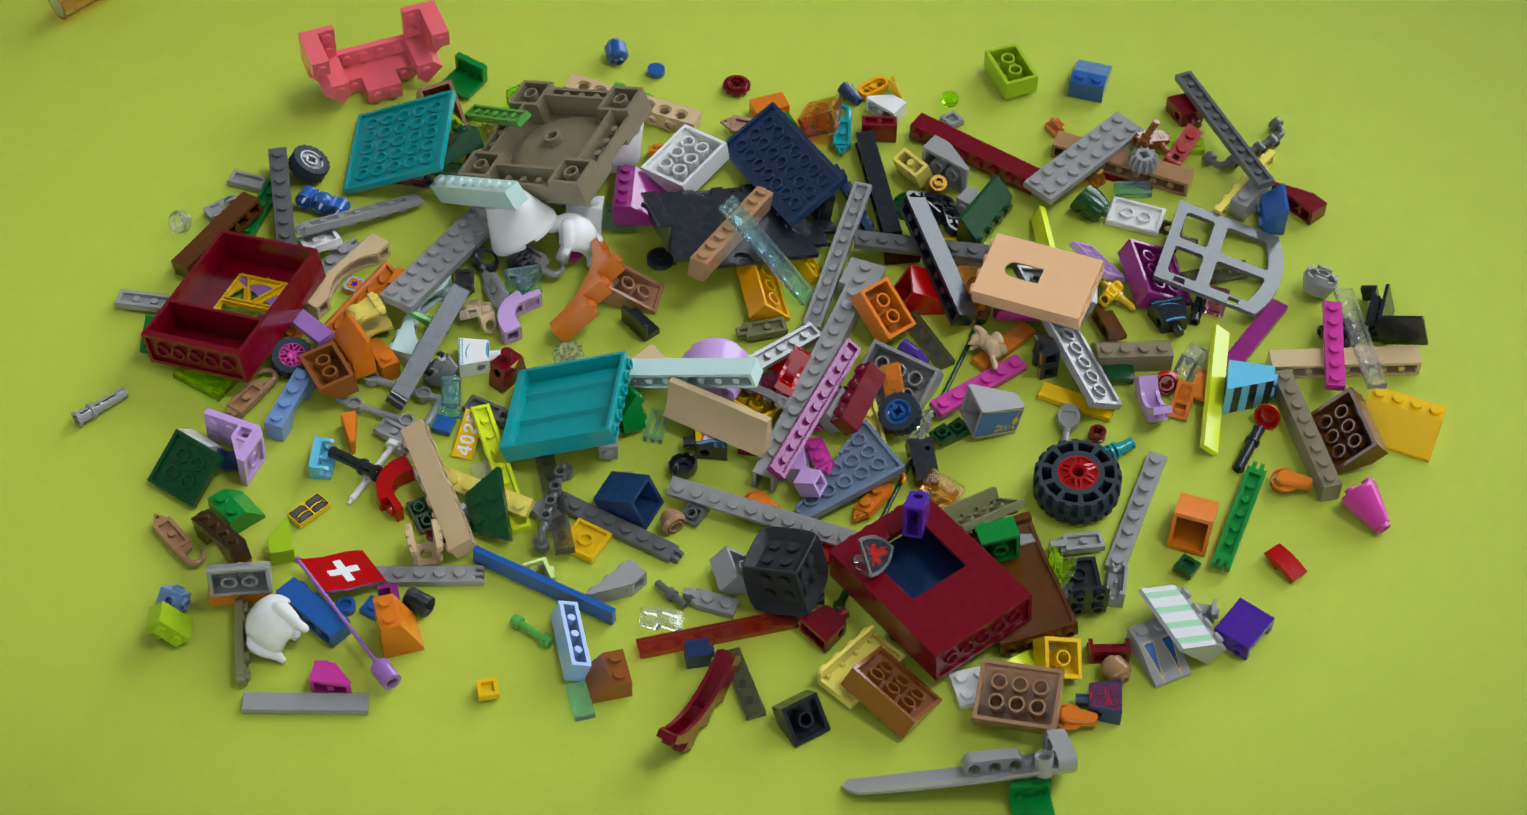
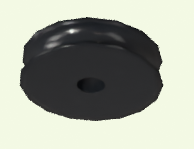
(659, 259)

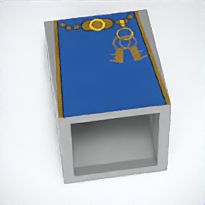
(990, 411)

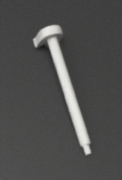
(392, 446)

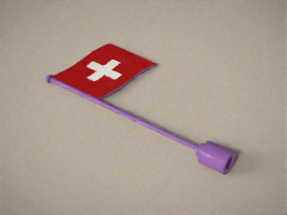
(343, 573)

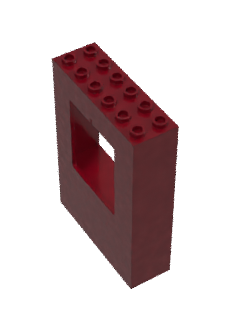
(951, 618)

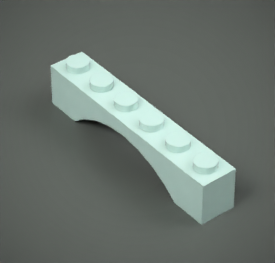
(405, 337)

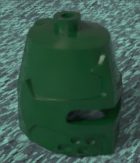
(1091, 203)

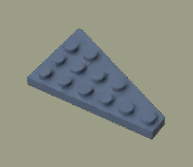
(859, 467)

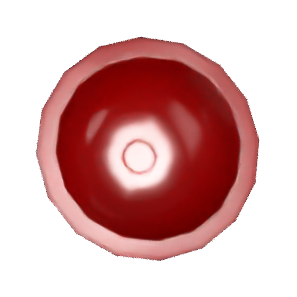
(1267, 416)

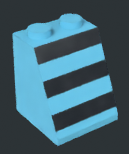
(1248, 385)

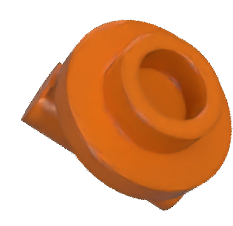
(1054, 126)

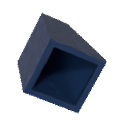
(630, 497)

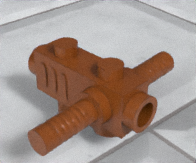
(1152, 138)

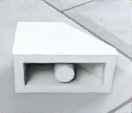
(886, 106)

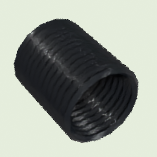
(418, 601)

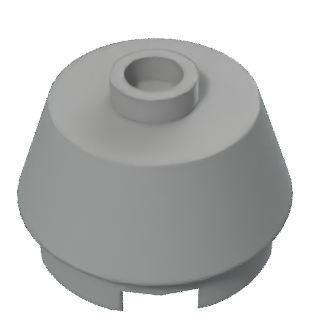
(1319, 281)

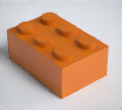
(883, 311)

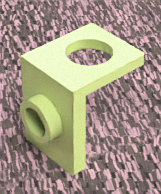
(543, 566)

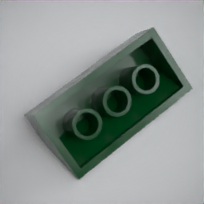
(984, 212)

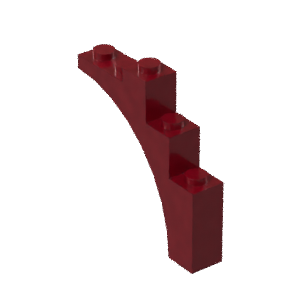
(697, 713)

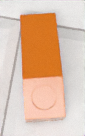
(385, 359)

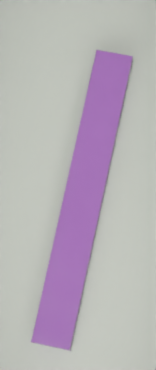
(303, 322)

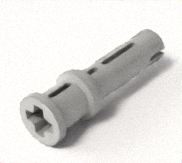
(92, 410)

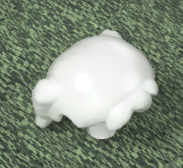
(574, 235)
(271, 625)

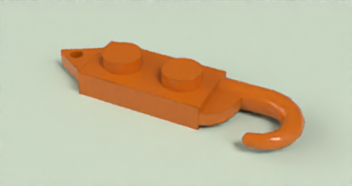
(873, 500)

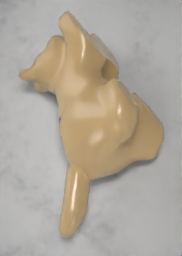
(990, 344)

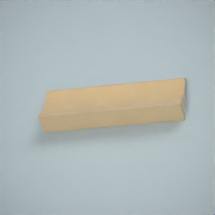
(718, 417)

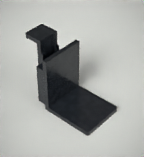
(1386, 326)

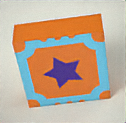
(352, 284)

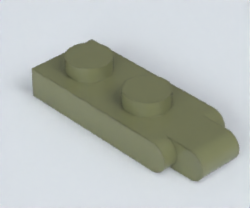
(762, 329)

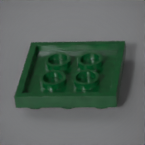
(185, 468)

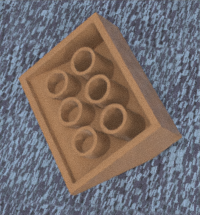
(1018, 696)

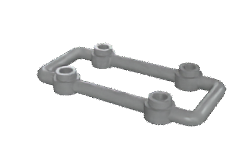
(422, 394)

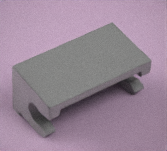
(1116, 580)

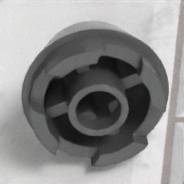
(439, 367)

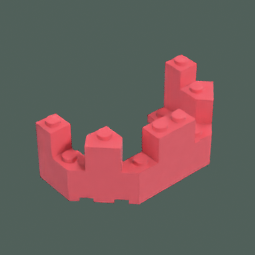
(380, 64)

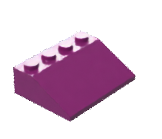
(628, 198)
(1139, 264)

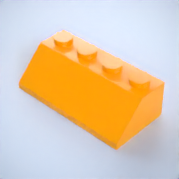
(762, 292)

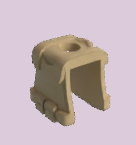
(434, 547)

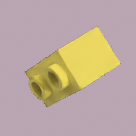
(912, 167)

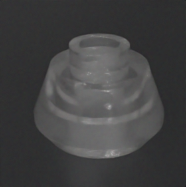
(179, 221)

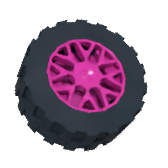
(285, 355)

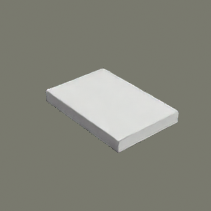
(1135, 216)

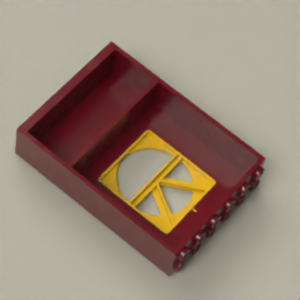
(201, 337)

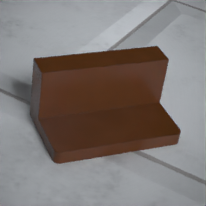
(1108, 324)

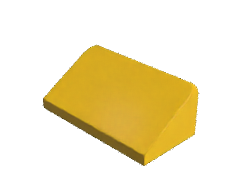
(808, 269)

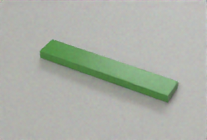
(497, 115)

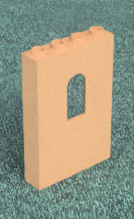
(1058, 297)

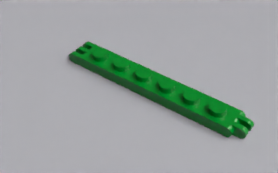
(1239, 517)

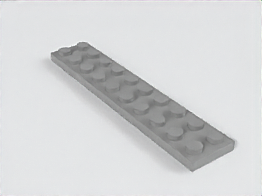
(438, 261)
(1077, 356)

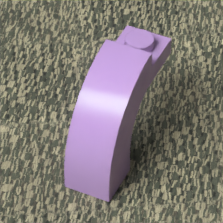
(512, 309)
(1149, 398)

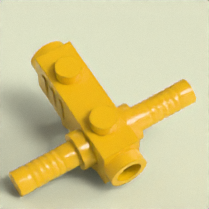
(1114, 291)

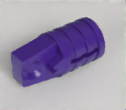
(909, 348)

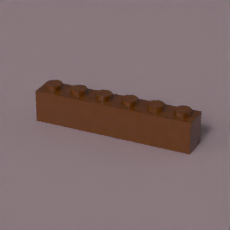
(234, 218)

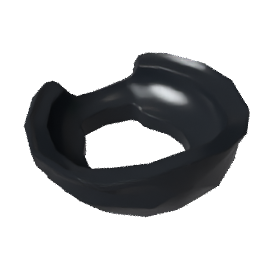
(479, 264)

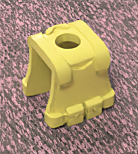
(371, 315)

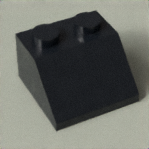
(801, 717)

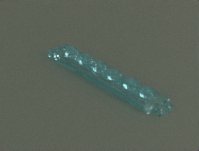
(767, 250)

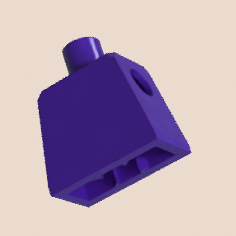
(915, 505)

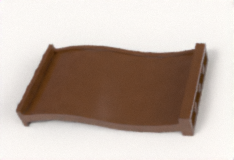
(1050, 605)

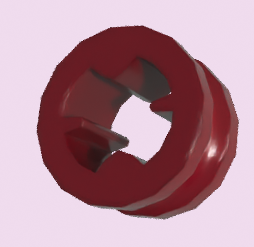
(1097, 428)

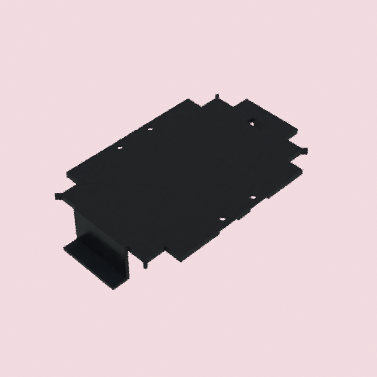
(688, 219)

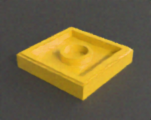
(589, 540)

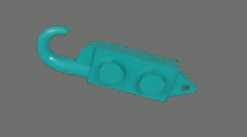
(842, 137)

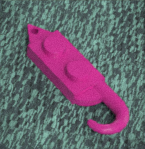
(819, 453)

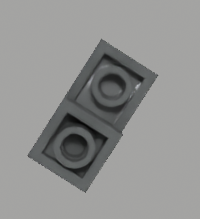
(695, 514)

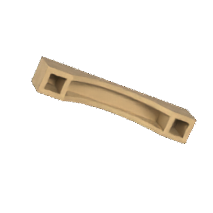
(367, 254)

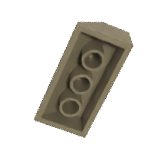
(1143, 355)

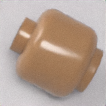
(1116, 669)

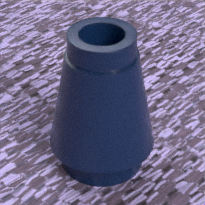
(849, 93)

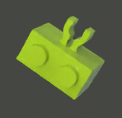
(169, 624)

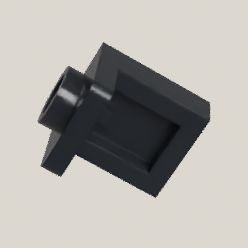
(465, 278)

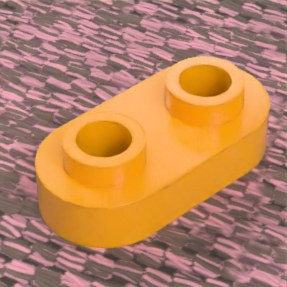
(873, 87)

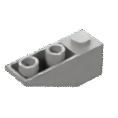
(621, 583)

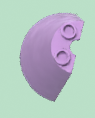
(717, 349)

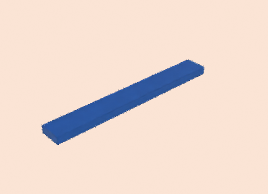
(543, 584)

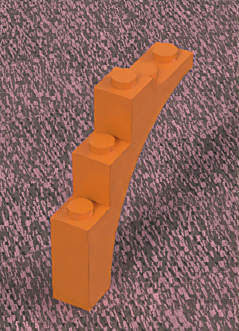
(595, 288)

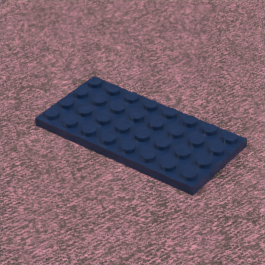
(786, 162)

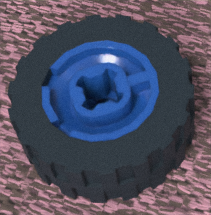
(900, 414)

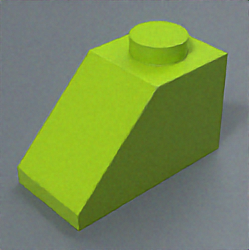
(280, 545)

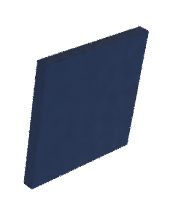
(920, 563)

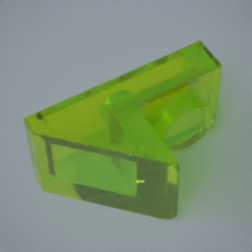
(1063, 568)

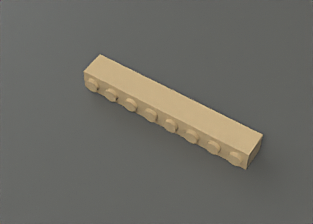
(1310, 362)
(439, 488)

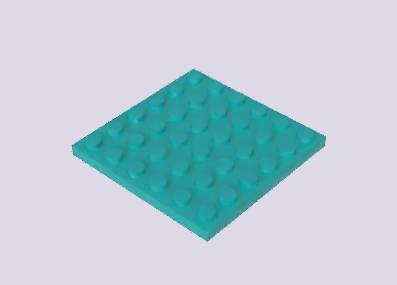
(400, 142)

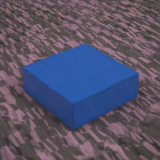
(443, 425)

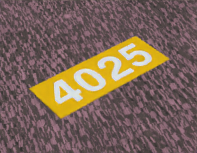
(466, 438)

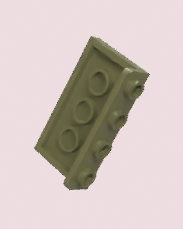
(982, 507)

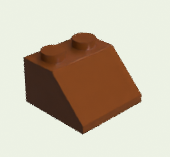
(609, 677)

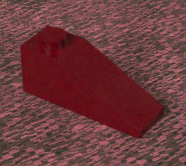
(1304, 204)

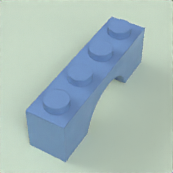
(281, 417)

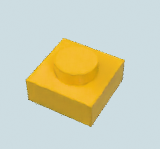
(487, 689)

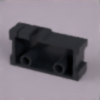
(921, 457)

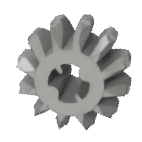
(1143, 160)

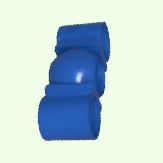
(321, 201)

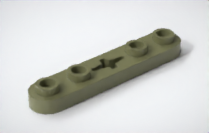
(242, 656)

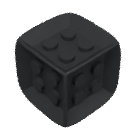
(785, 571)

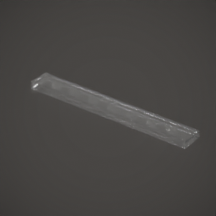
(1360, 339)

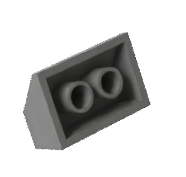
(240, 578)

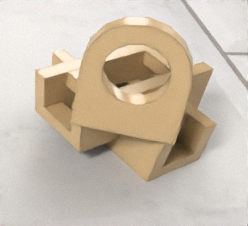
(483, 311)

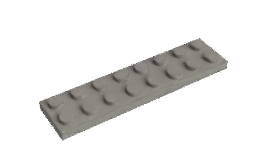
(1082, 158)

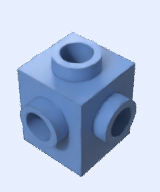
(175, 596)

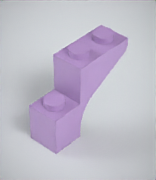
(806, 480)

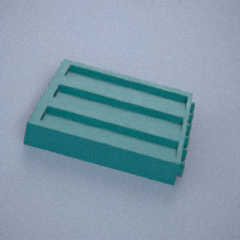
(566, 406)

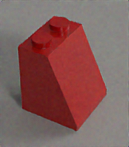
(918, 292)

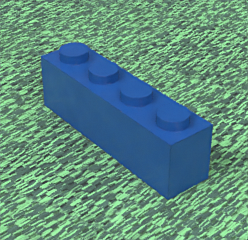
(315, 612)

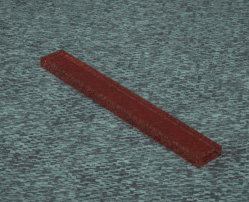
(716, 633)

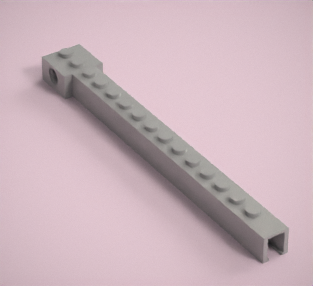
(840, 325)

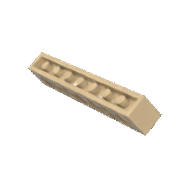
(663, 113)

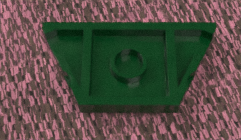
(489, 507)

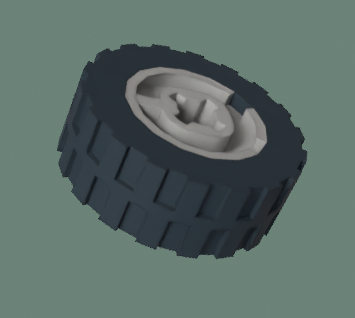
(308, 164)

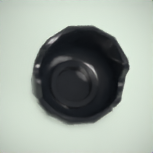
(683, 465)

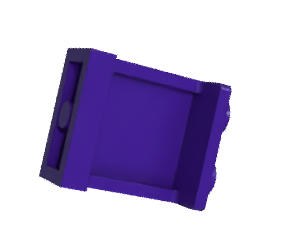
(1243, 627)

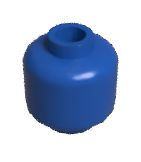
(616, 51)

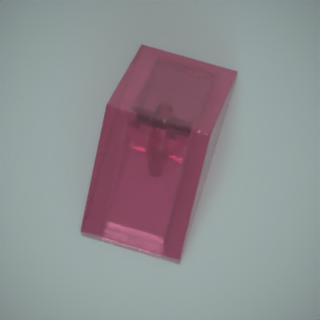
(1214, 308)

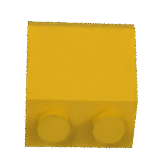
(1059, 654)

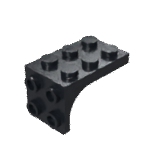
(1085, 588)

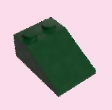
(462, 142)

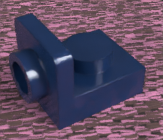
(229, 463)

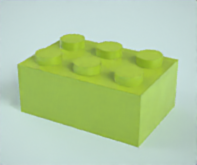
(1010, 71)

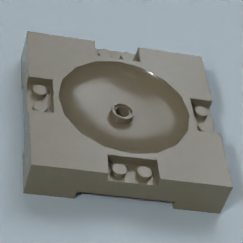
(566, 142)

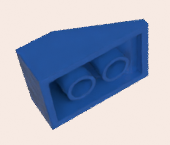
(1089, 80)

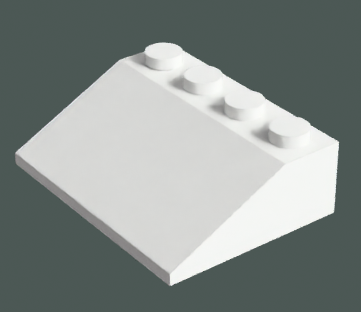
(686, 160)

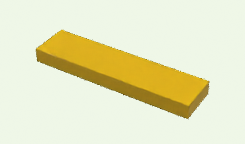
(1060, 396)

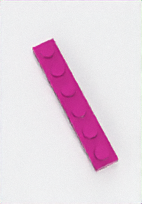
(1333, 346)
(990, 378)

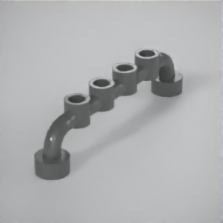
(1259, 147)
(561, 474)

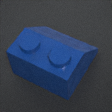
(1273, 210)

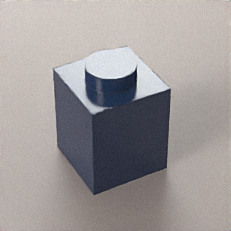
(698, 653)

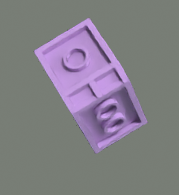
(243, 437)

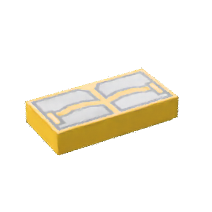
(309, 510)

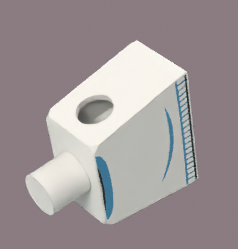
(475, 356)

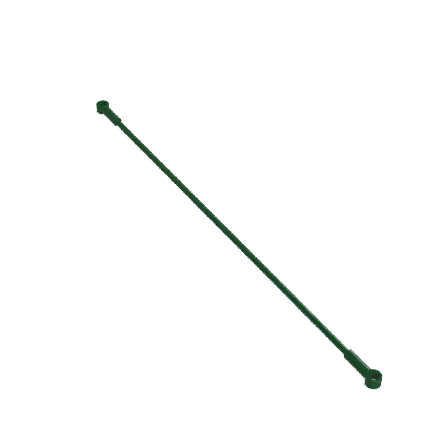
(844, 595)

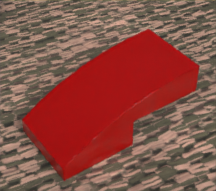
(1284, 560)

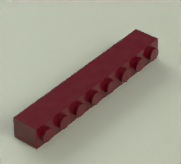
(975, 152)

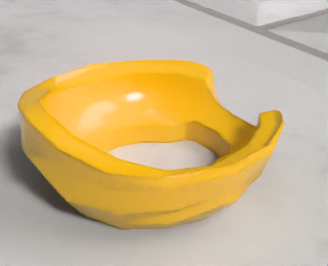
(894, 87)

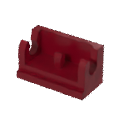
(883, 127)
(1098, 652)

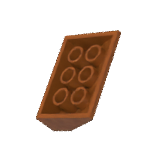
(891, 691)

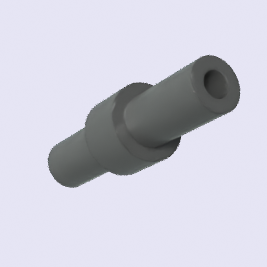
(671, 594)

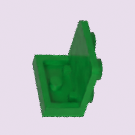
(467, 76)
(1030, 796)

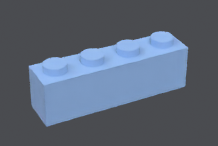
(570, 641)

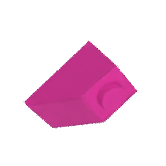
(328, 678)

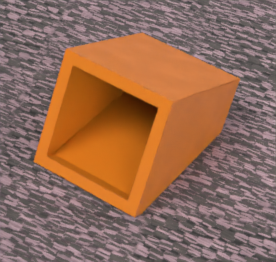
(1192, 524)
(396, 627)

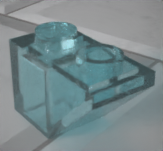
(451, 396)

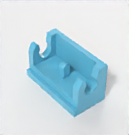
(320, 464)

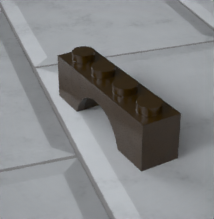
(212, 529)

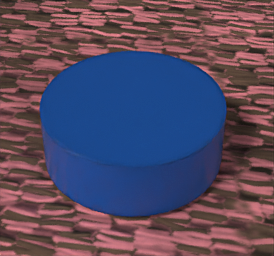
(656, 70)
(346, 605)

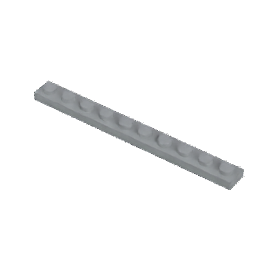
(837, 254)
(754, 510)

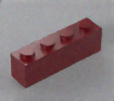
(857, 398)

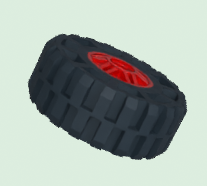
(1077, 482)

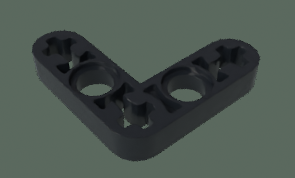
(945, 205)

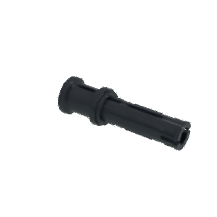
(362, 466)

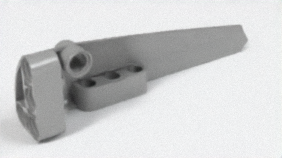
(977, 768)

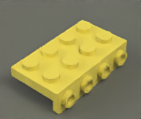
(833, 673)

